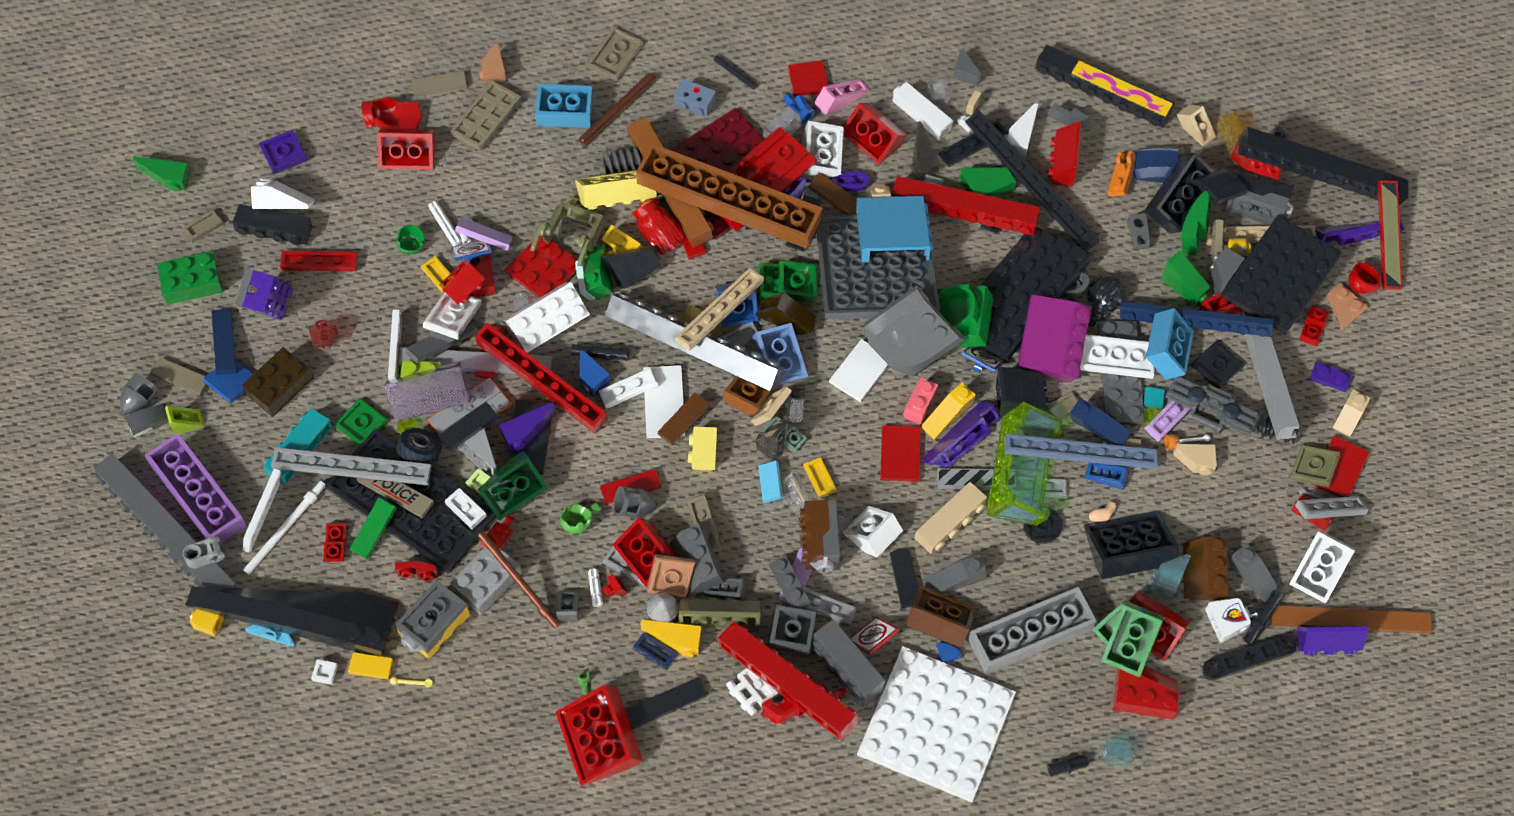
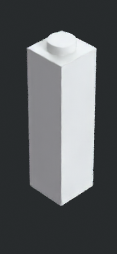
(922, 110)

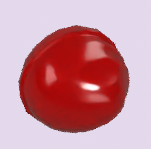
(1364, 278)

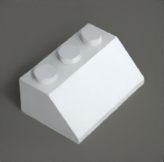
(825, 145)

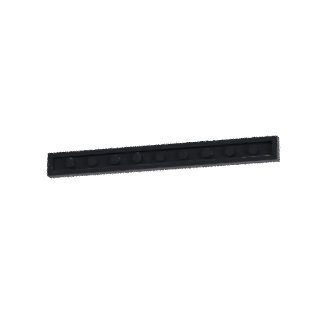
(1032, 181)

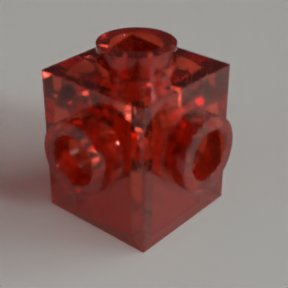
(323, 334)

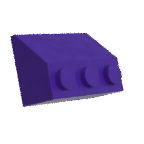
(1331, 639)

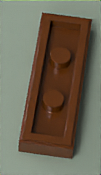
(834, 194)
(683, 418)

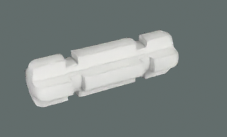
(595, 587)

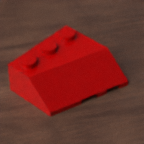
(1146, 695)

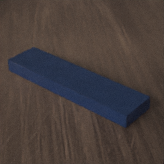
(223, 341)

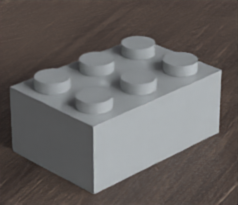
(483, 581)

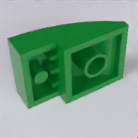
(1196, 224)
(792, 278)

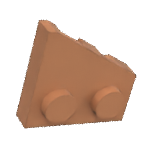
(1345, 305)

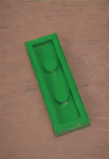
(373, 528)

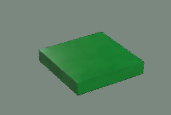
(360, 421)

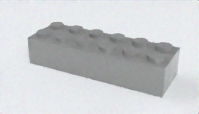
(1031, 630)

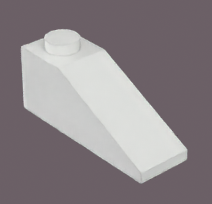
(1021, 131)

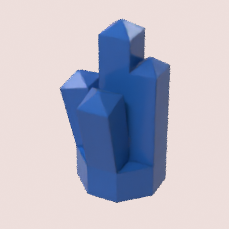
(800, 106)

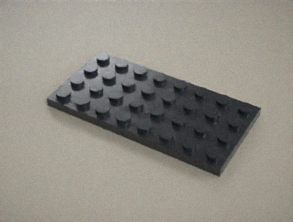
(1034, 266)
(441, 533)

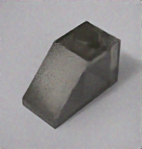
(795, 405)

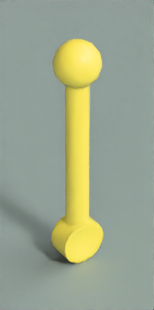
(428, 683)

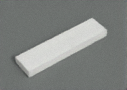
(395, 344)

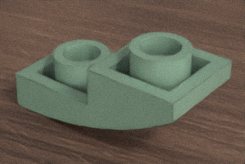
(794, 437)

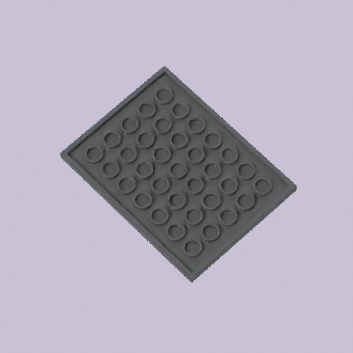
(866, 288)

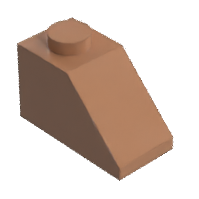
(492, 66)

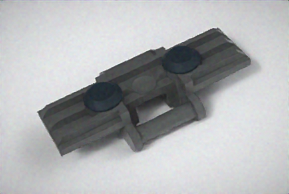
(1213, 399)

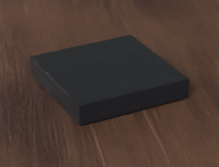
(1217, 365)

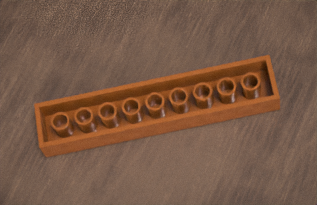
(729, 195)

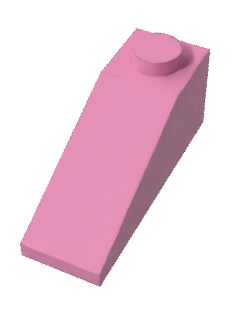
(840, 95)

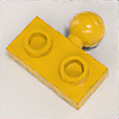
(620, 241)

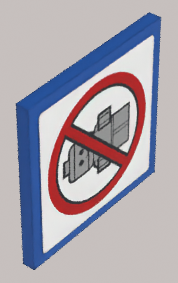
(471, 251)
(983, 359)

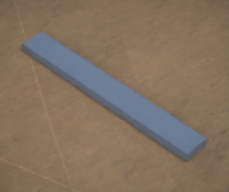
(1081, 451)

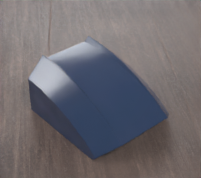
(1155, 163)

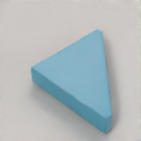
(270, 634)

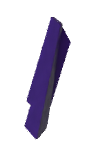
(1350, 233)
(963, 435)

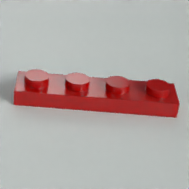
(318, 261)

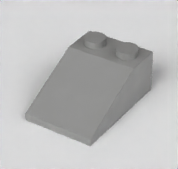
(479, 452)

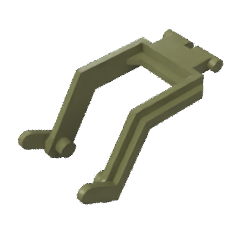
(578, 212)

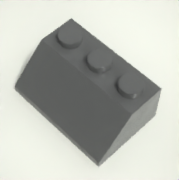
(694, 544)

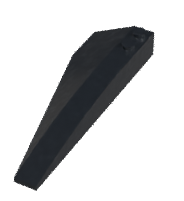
(329, 617)

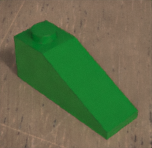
(168, 173)
(596, 274)

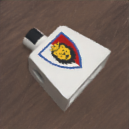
(1229, 617)

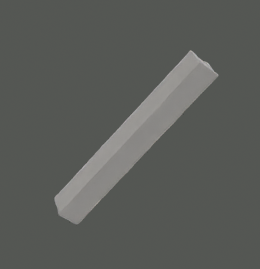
(1272, 385)

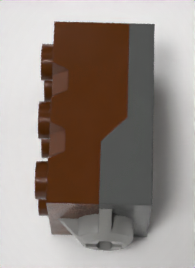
(819, 535)

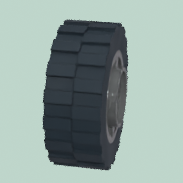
(418, 446)

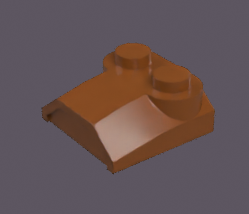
(745, 396)

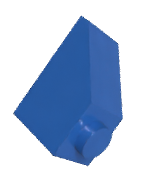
(592, 375)

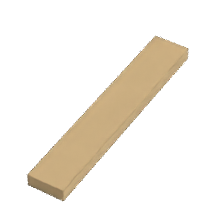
(1251, 233)
(719, 309)

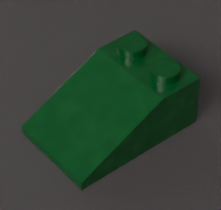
(512, 486)

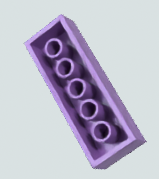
(195, 489)

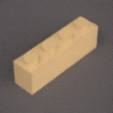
(950, 518)

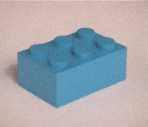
(564, 105)
(1169, 344)

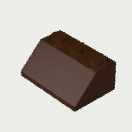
(1207, 569)
(940, 616)

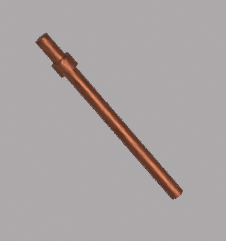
(543, 609)

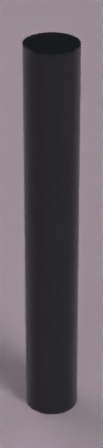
(735, 72)

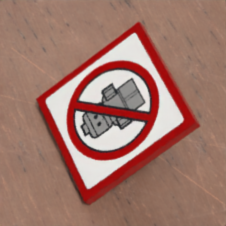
(874, 635)

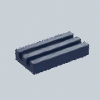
(673, 654)

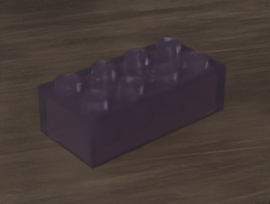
(427, 391)

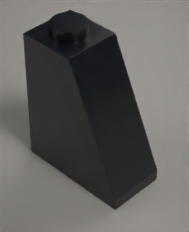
(631, 265)

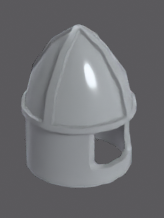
(662, 608)

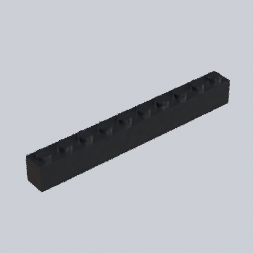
(1316, 164)

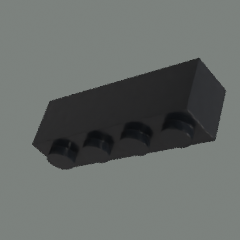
(272, 225)

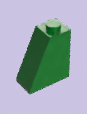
(988, 181)
(1185, 279)

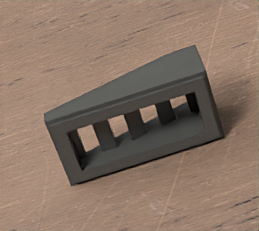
(734, 582)

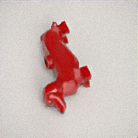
(785, 710)

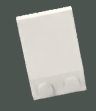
(275, 195)

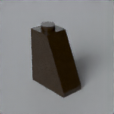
(784, 310)

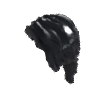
(1105, 295)

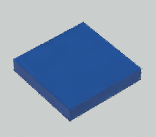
(228, 385)

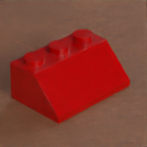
(873, 132)
(406, 149)
(1064, 155)
(639, 547)
(1171, 628)

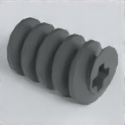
(621, 160)

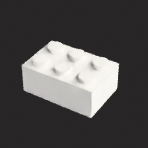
(1322, 566)

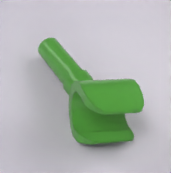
(584, 682)

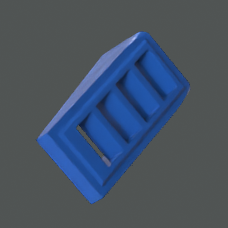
(1119, 484)

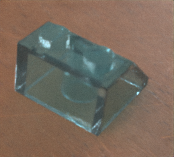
(1168, 576)

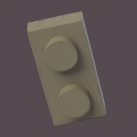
(1218, 232)

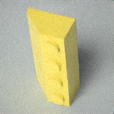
(611, 189)

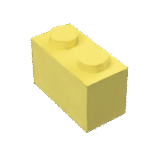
(704, 448)

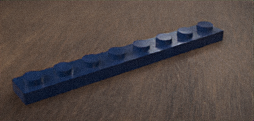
(1201, 319)

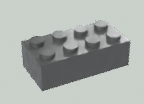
(848, 664)

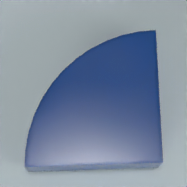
(948, 652)

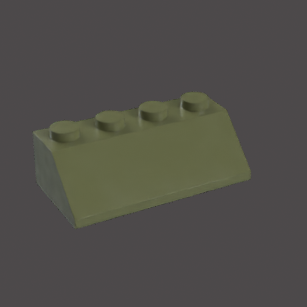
(719, 613)

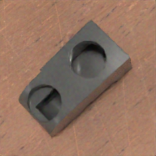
(1138, 231)

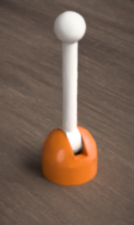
(1171, 440)

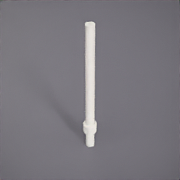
(309, 498)

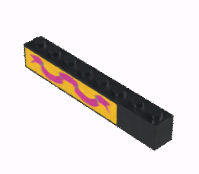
(1104, 86)

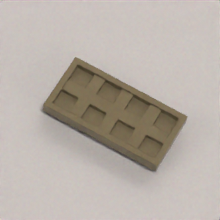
(485, 115)

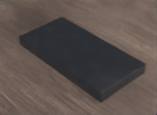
(538, 447)

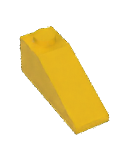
(949, 410)
(678, 637)

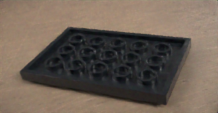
(1281, 274)

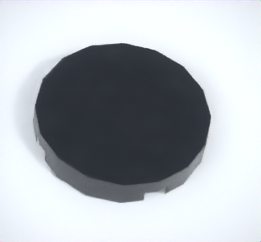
(1045, 531)

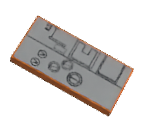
(484, 392)

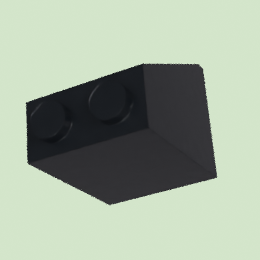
(1020, 386)

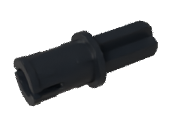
(1067, 765)

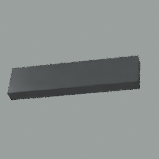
(436, 344)

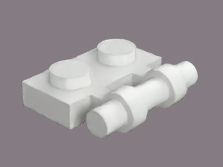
(757, 688)

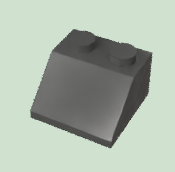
(1223, 269)

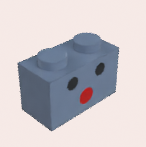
(694, 97)

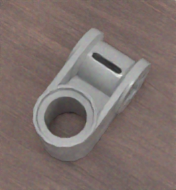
(204, 553)

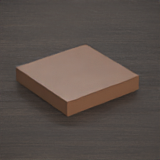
(671, 575)

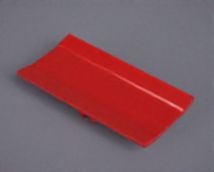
(774, 164)

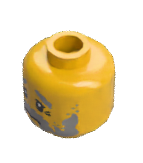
(1239, 246)

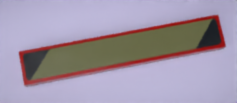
(1389, 235)

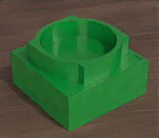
(968, 311)

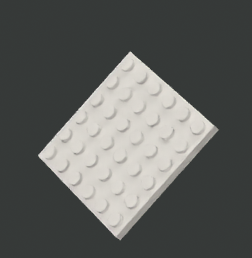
(936, 724)

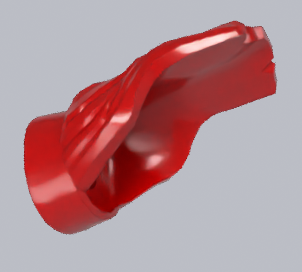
(391, 114)
(658, 226)

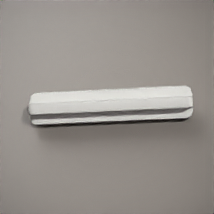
(445, 224)

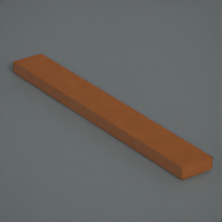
(1375, 619)

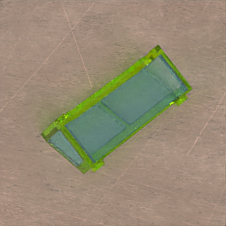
(1018, 479)

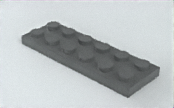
(1121, 393)

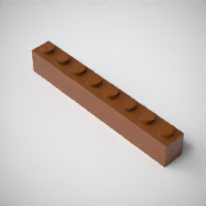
(689, 216)

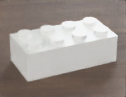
(546, 317)

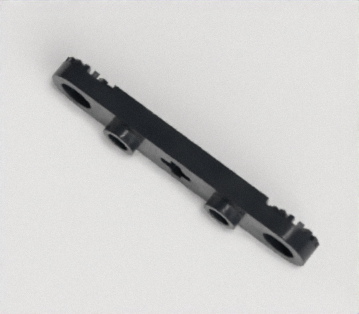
(1235, 661)

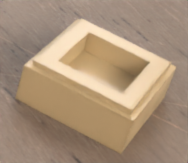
(973, 102)

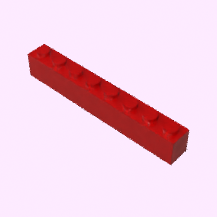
(970, 206)
(541, 378)
(788, 681)

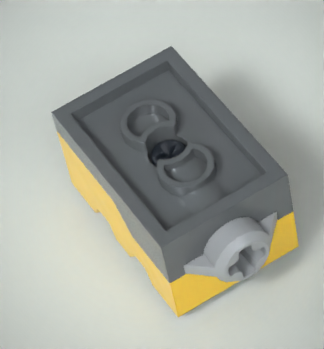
(431, 620)

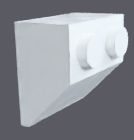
(874, 530)

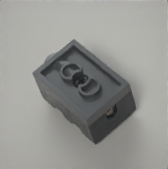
(1262, 200)

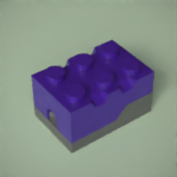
(264, 294)

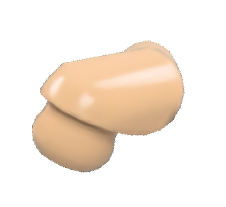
(1102, 514)

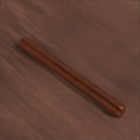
(617, 109)

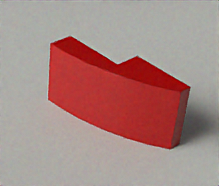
(1313, 326)
(335, 543)
(424, 571)

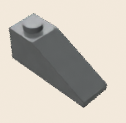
(1253, 572)
(957, 575)

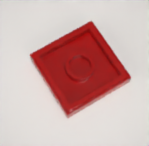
(807, 78)

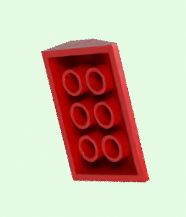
(598, 735)

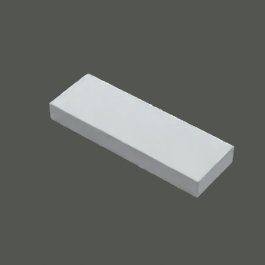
(628, 388)

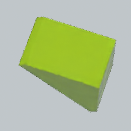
(184, 419)

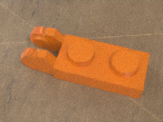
(1122, 174)

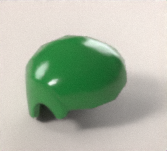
(407, 235)

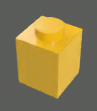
(206, 622)

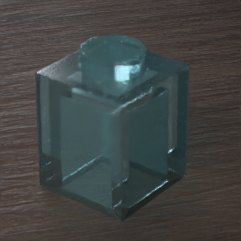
(1117, 752)

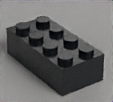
(1178, 193)

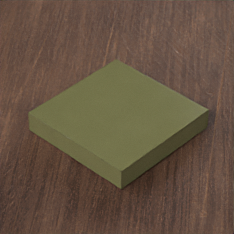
(1315, 465)

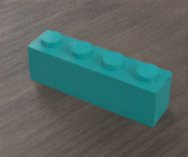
(303, 437)

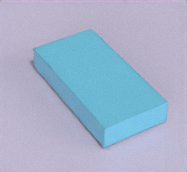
(770, 481)

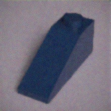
(1099, 423)

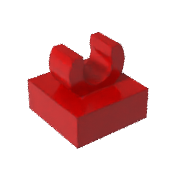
(615, 587)

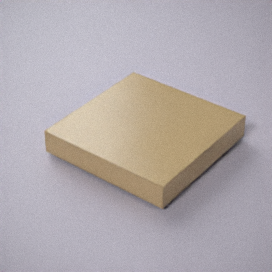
(771, 406)

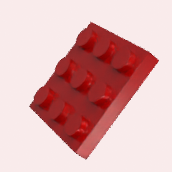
(542, 269)

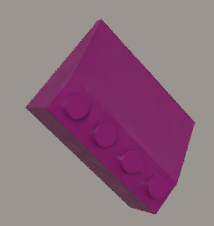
(1054, 337)

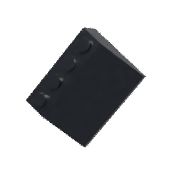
(1130, 544)

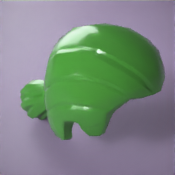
(578, 518)

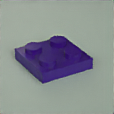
(283, 151)

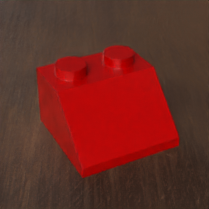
(462, 282)

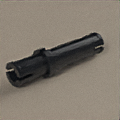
(600, 352)
(1258, 624)

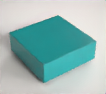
(1153, 397)

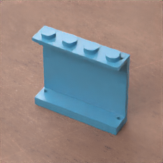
(893, 225)

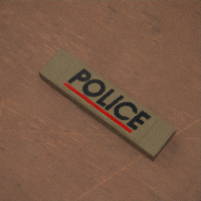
(400, 494)

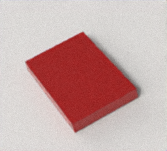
(900, 453)
(1347, 469)

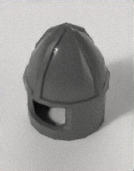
(136, 394)
(628, 498)

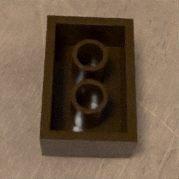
(277, 381)

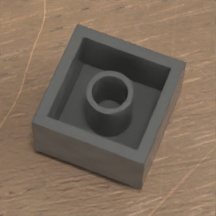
(792, 631)

